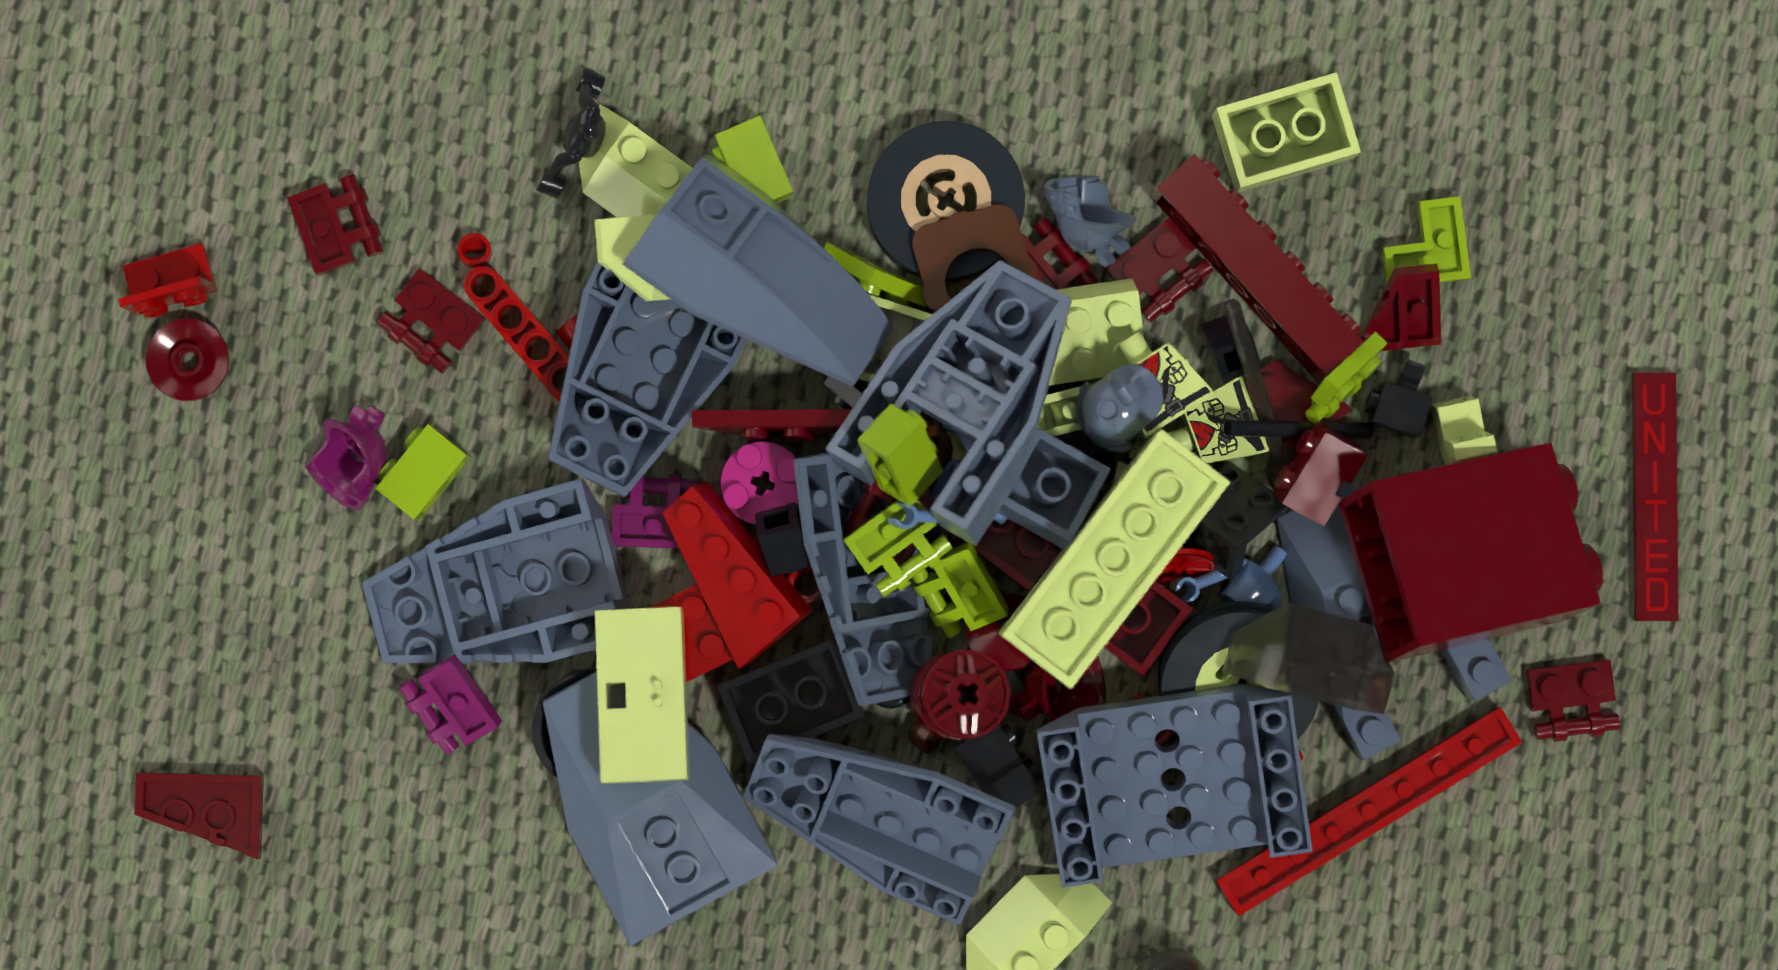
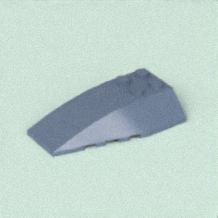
(503, 584)
(876, 636)

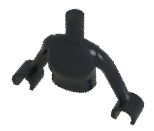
(582, 136)

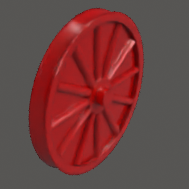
(1187, 563)

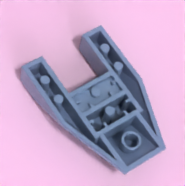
(979, 370)
(1326, 578)

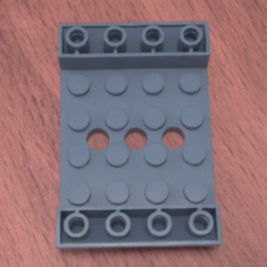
(1236, 782)

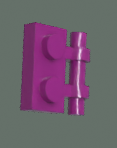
(646, 525)
(457, 698)

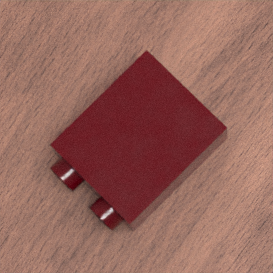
(1471, 551)

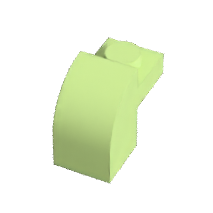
(1461, 430)

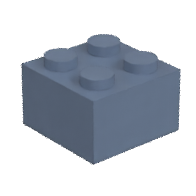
(1053, 489)

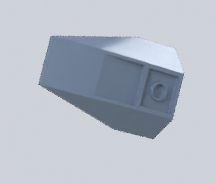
(758, 274)
(633, 381)
(882, 819)

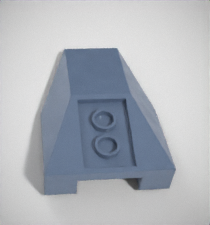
(652, 844)

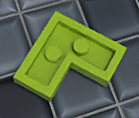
(1442, 242)
(874, 278)

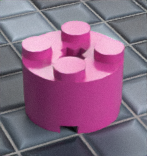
(752, 462)

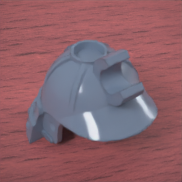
(1087, 217)
(1119, 407)

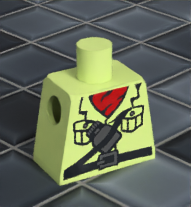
(1179, 381)
(1206, 422)

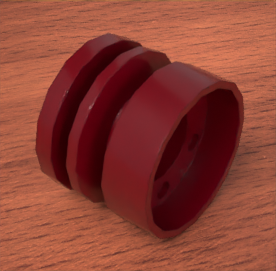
(936, 695)

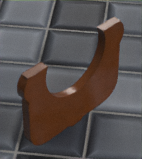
(941, 242)

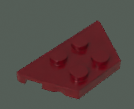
(761, 424)

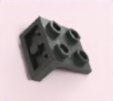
(1235, 519)

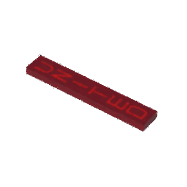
(1655, 496)

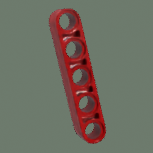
(523, 335)

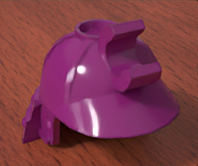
(338, 470)

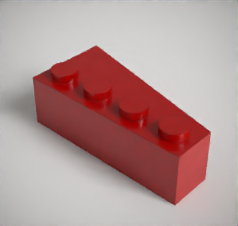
(733, 575)

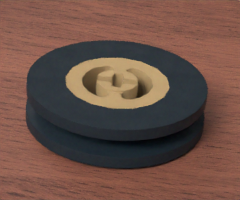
(934, 149)

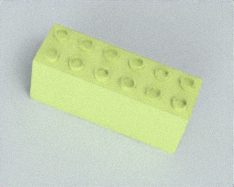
(1114, 558)

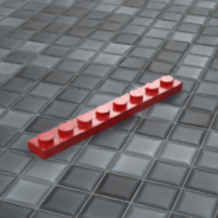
(1373, 808)

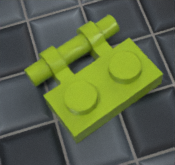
(1346, 379)
(879, 541)
(969, 586)

